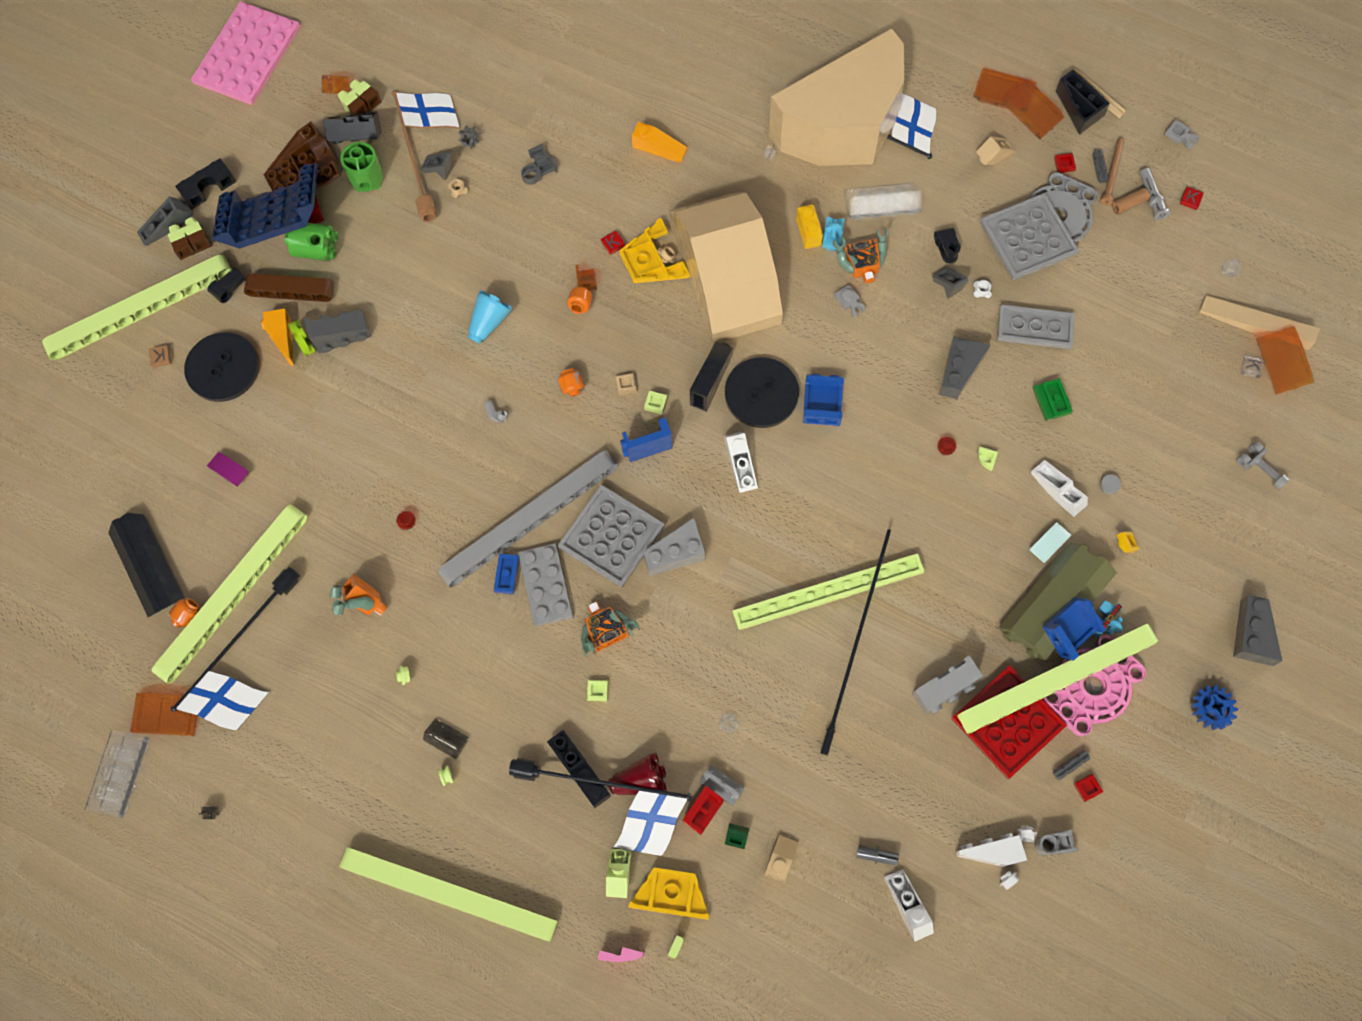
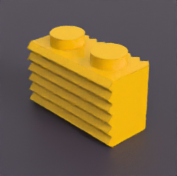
(809, 226)

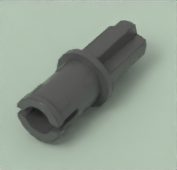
(877, 855)

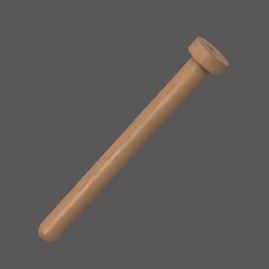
(1107, 198)

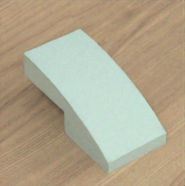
(1050, 542)

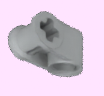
(1060, 843)

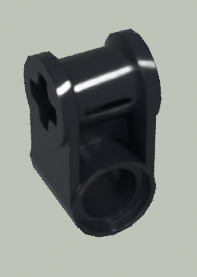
(947, 244)

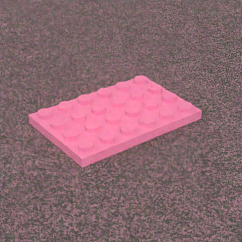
(245, 53)

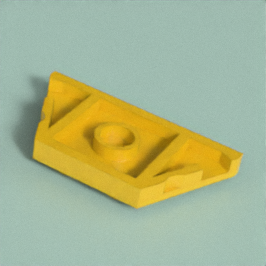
(671, 894)

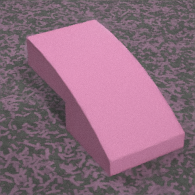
(626, 955)

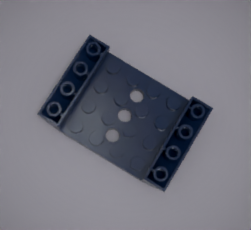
(267, 215)

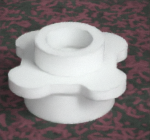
(983, 284)

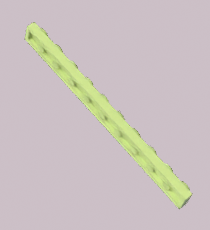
(826, 592)

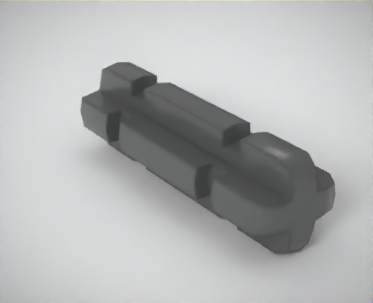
(1100, 166)
(1071, 765)

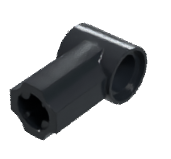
(223, 288)

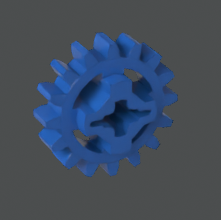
(1217, 698)

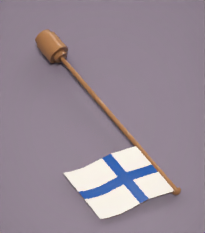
(424, 111)

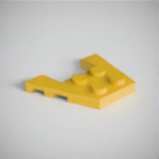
(645, 262)

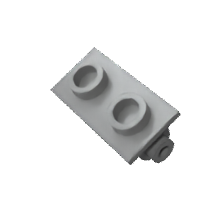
(722, 785)

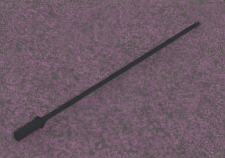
(831, 729)

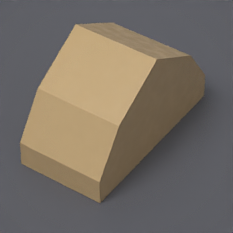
(842, 108)
(729, 265)

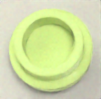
(402, 675)

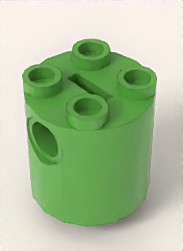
(362, 167)
(312, 242)

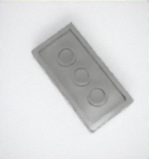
(1035, 326)
(545, 585)

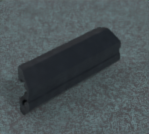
(145, 562)

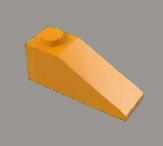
(657, 142)
(276, 325)

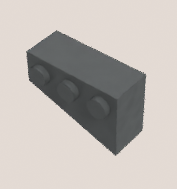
(337, 331)
(961, 364)

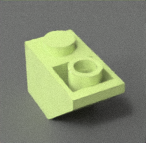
(618, 873)

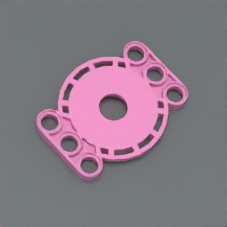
(1112, 696)

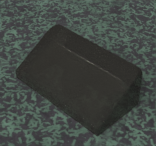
(445, 738)

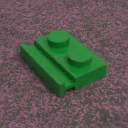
(1052, 399)

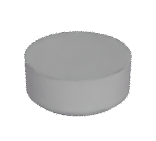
(1110, 484)

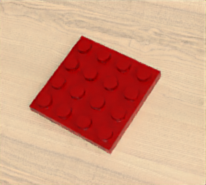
(1018, 736)

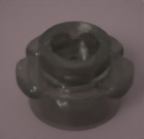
(209, 812)

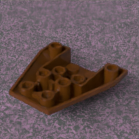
(304, 148)

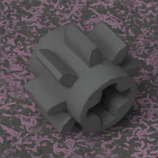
(472, 137)

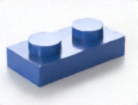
(506, 574)

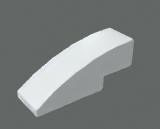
(1060, 488)

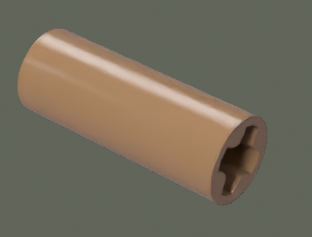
(1130, 201)

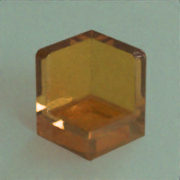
(334, 84)
(586, 278)

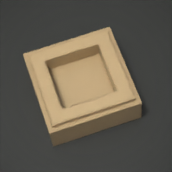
(625, 384)

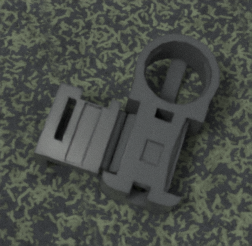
(543, 165)

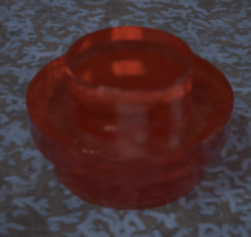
(946, 446)
(406, 520)

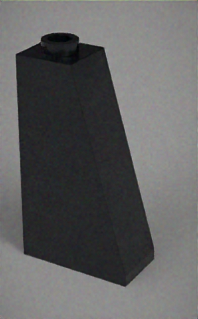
(710, 376)

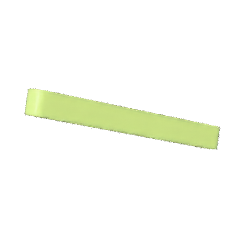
(135, 307)
(229, 594)
(1057, 678)
(448, 894)

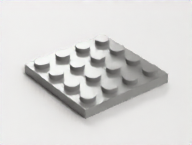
(1029, 236)
(611, 536)

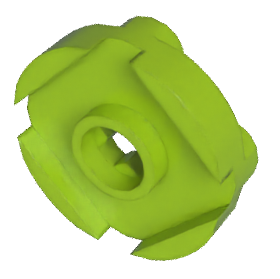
(301, 338)

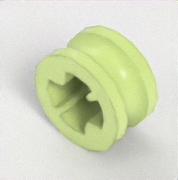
(446, 775)

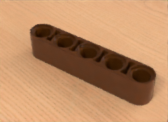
(288, 287)

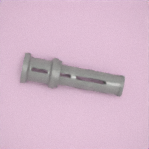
(1156, 200)

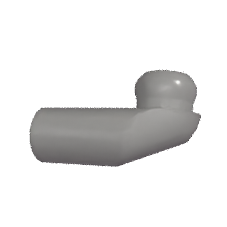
(498, 416)

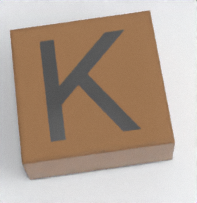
(159, 356)

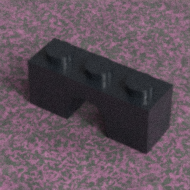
(214, 174)

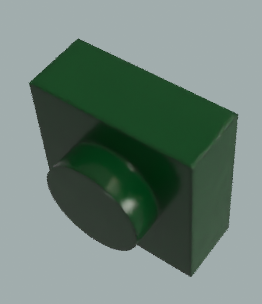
(736, 836)

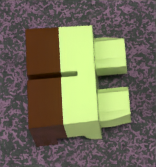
(360, 98)
(193, 232)

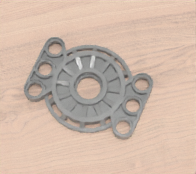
(1071, 203)

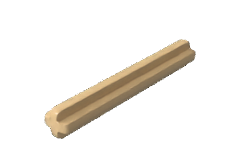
(1114, 107)

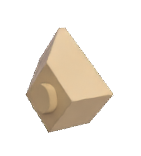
(995, 151)
(781, 858)

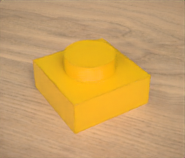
(1127, 542)

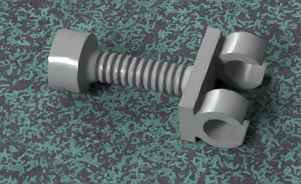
(1258, 449)

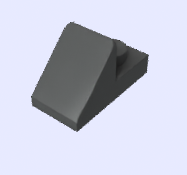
(439, 163)
(951, 281)

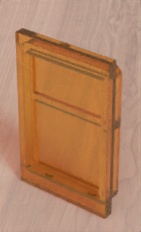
(995, 86)
(1033, 108)
(1285, 360)
(154, 716)

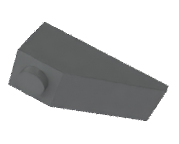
(171, 212)

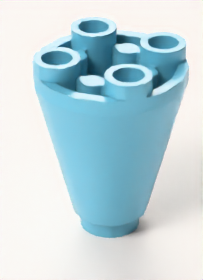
(486, 316)

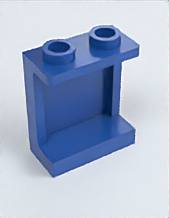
(823, 400)
(648, 444)
(1073, 627)

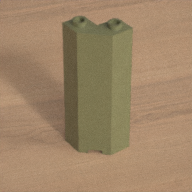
(1069, 576)

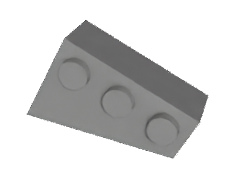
(675, 550)
(948, 686)

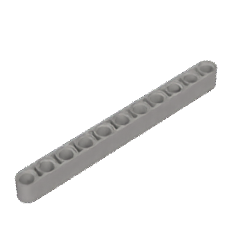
(527, 519)

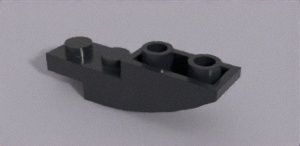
(578, 766)

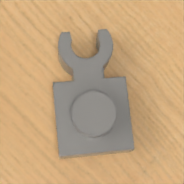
(1180, 133)
(849, 299)

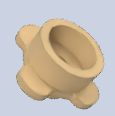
(457, 183)
(667, 254)

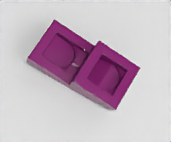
(227, 469)

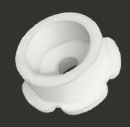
(1026, 833)
(1009, 880)

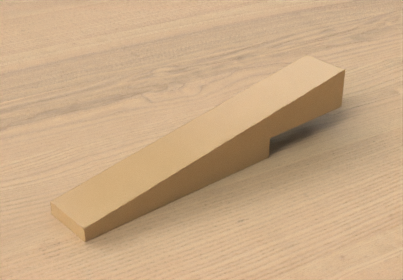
(1255, 320)

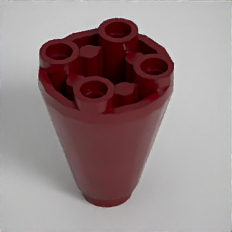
(642, 773)

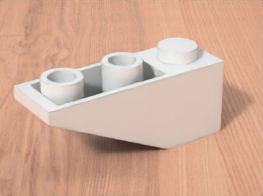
(740, 461)
(1000, 853)
(909, 905)

